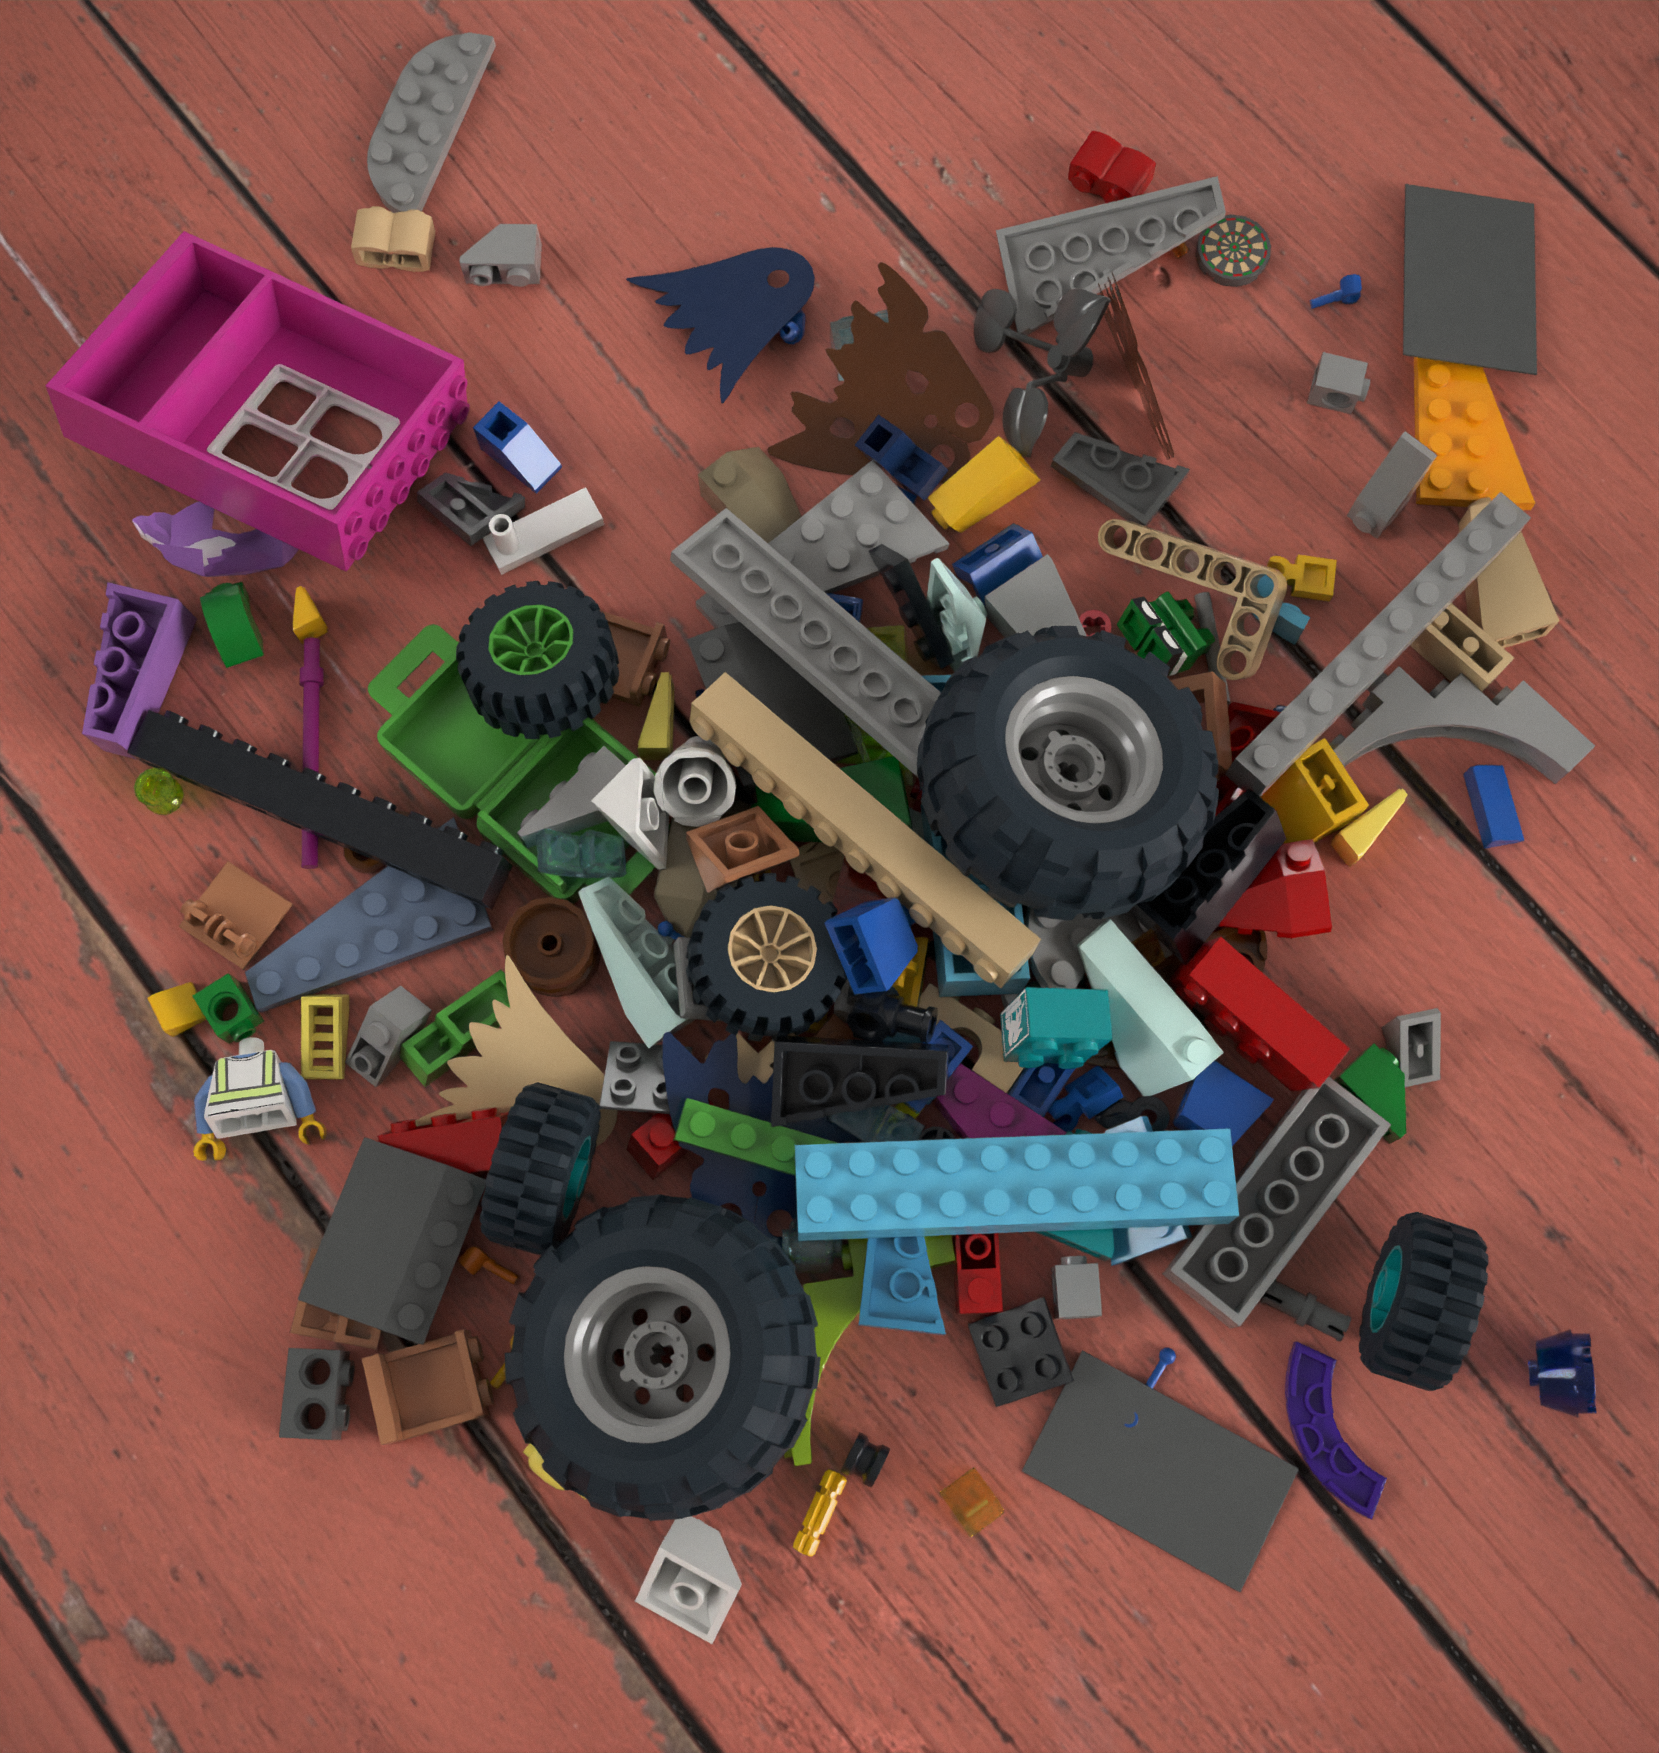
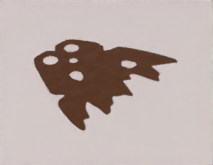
(1122, 326)
(876, 384)

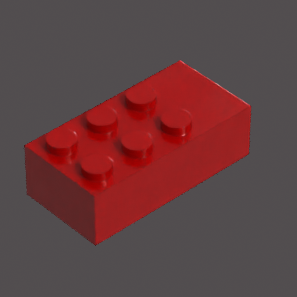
(1257, 1016)

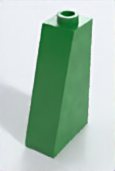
(879, 778)

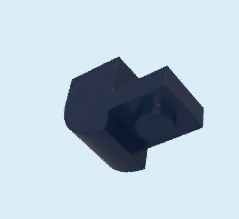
(901, 458)

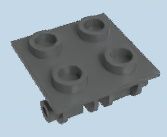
(635, 1078)

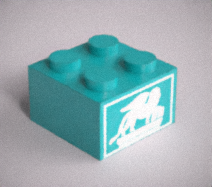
(1055, 1026)

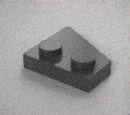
(466, 505)

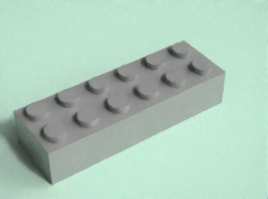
(1279, 1201)

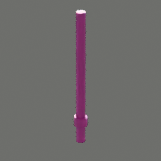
(311, 680)

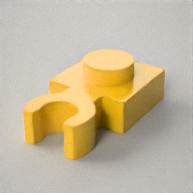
(1308, 576)

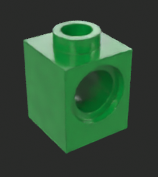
(217, 998)

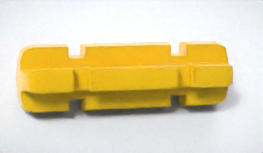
(819, 1512)

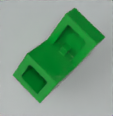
(232, 624)

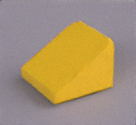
(306, 617)
(177, 1009)

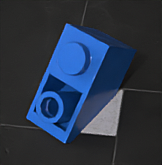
(516, 447)

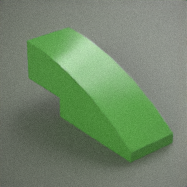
(449, 1034)

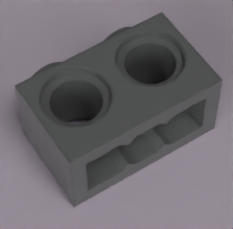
(303, 1393)

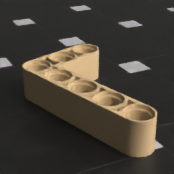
(1208, 575)

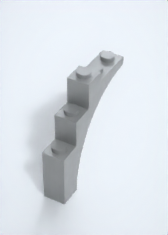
(1512, 722)

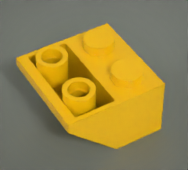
(1315, 795)

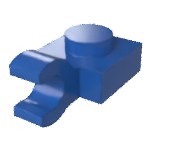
(1085, 1095)

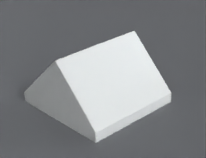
(634, 812)

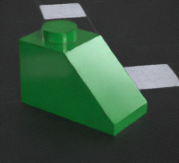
(1380, 1086)

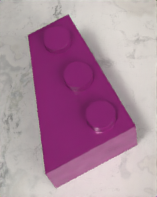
(985, 1111)

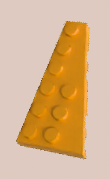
(1466, 431)

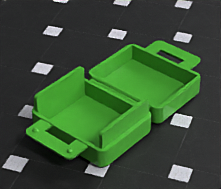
(482, 769)

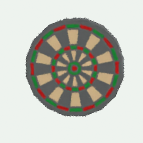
(1233, 251)

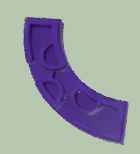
(1317, 1436)

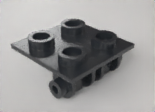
(1020, 1352)

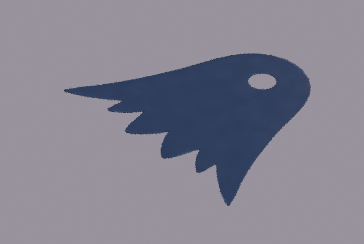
(733, 305)

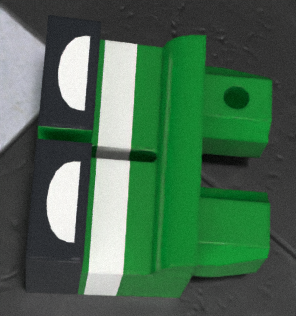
(1165, 631)

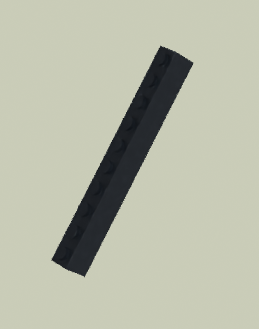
(322, 809)

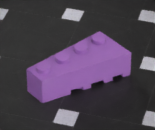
(135, 664)

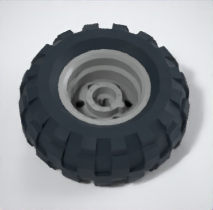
(1033, 746)
(583, 1407)

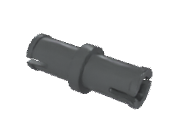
(1306, 1310)

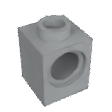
(1338, 383)
(1076, 1289)

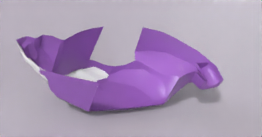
(197, 548)

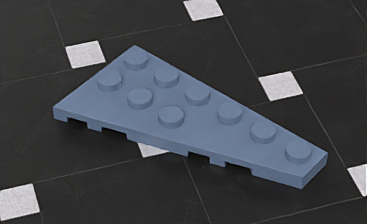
(366, 932)

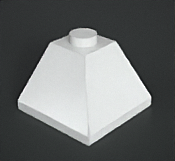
(691, 1579)

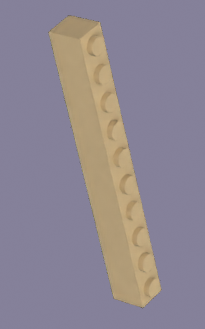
(863, 831)

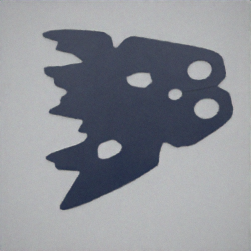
(723, 1177)

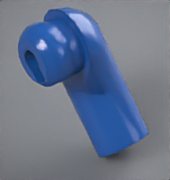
(794, 329)

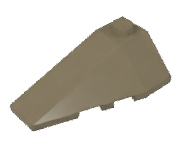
(750, 489)

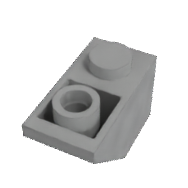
(504, 257)
(383, 1031)

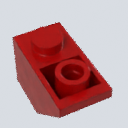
(655, 1146)

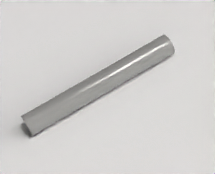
(1207, 620)

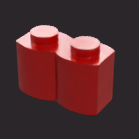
(1110, 169)

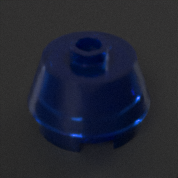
(1565, 1373)

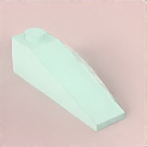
(956, 613)
(636, 959)
(1152, 1028)

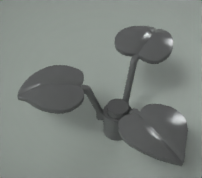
(1074, 320)

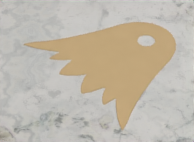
(520, 1053)

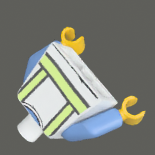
(251, 1096)

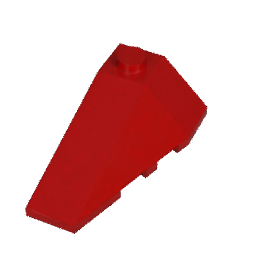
(1285, 895)

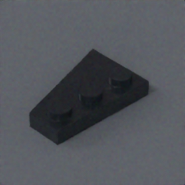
(912, 605)

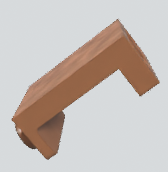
(638, 654)
(427, 1387)

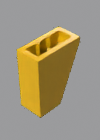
(982, 486)

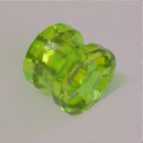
(168, 793)

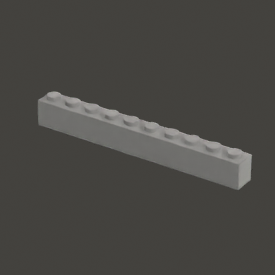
(1377, 646)

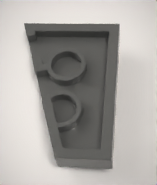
(1120, 480)

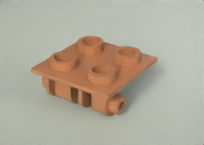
(234, 915)

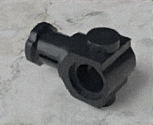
(885, 1014)

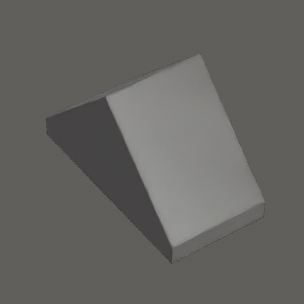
(1416, 1045)

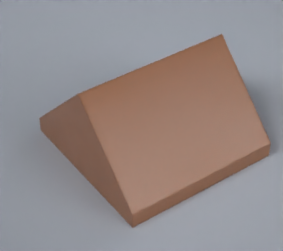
(738, 848)

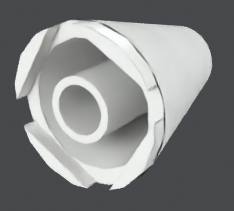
(695, 783)

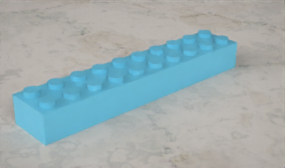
(1015, 1184)

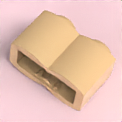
(393, 239)

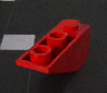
(457, 1143)
(977, 1274)

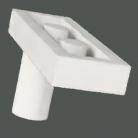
(541, 531)

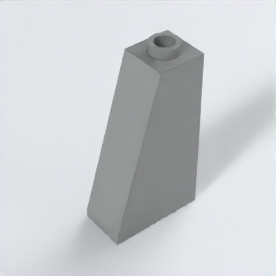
(1032, 601)

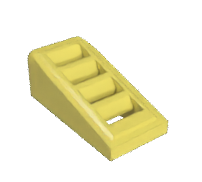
(657, 732)
(1360, 834)
(339, 1020)

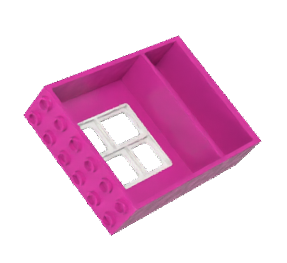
(200, 353)

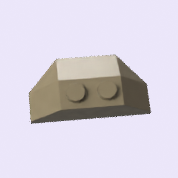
(680, 886)

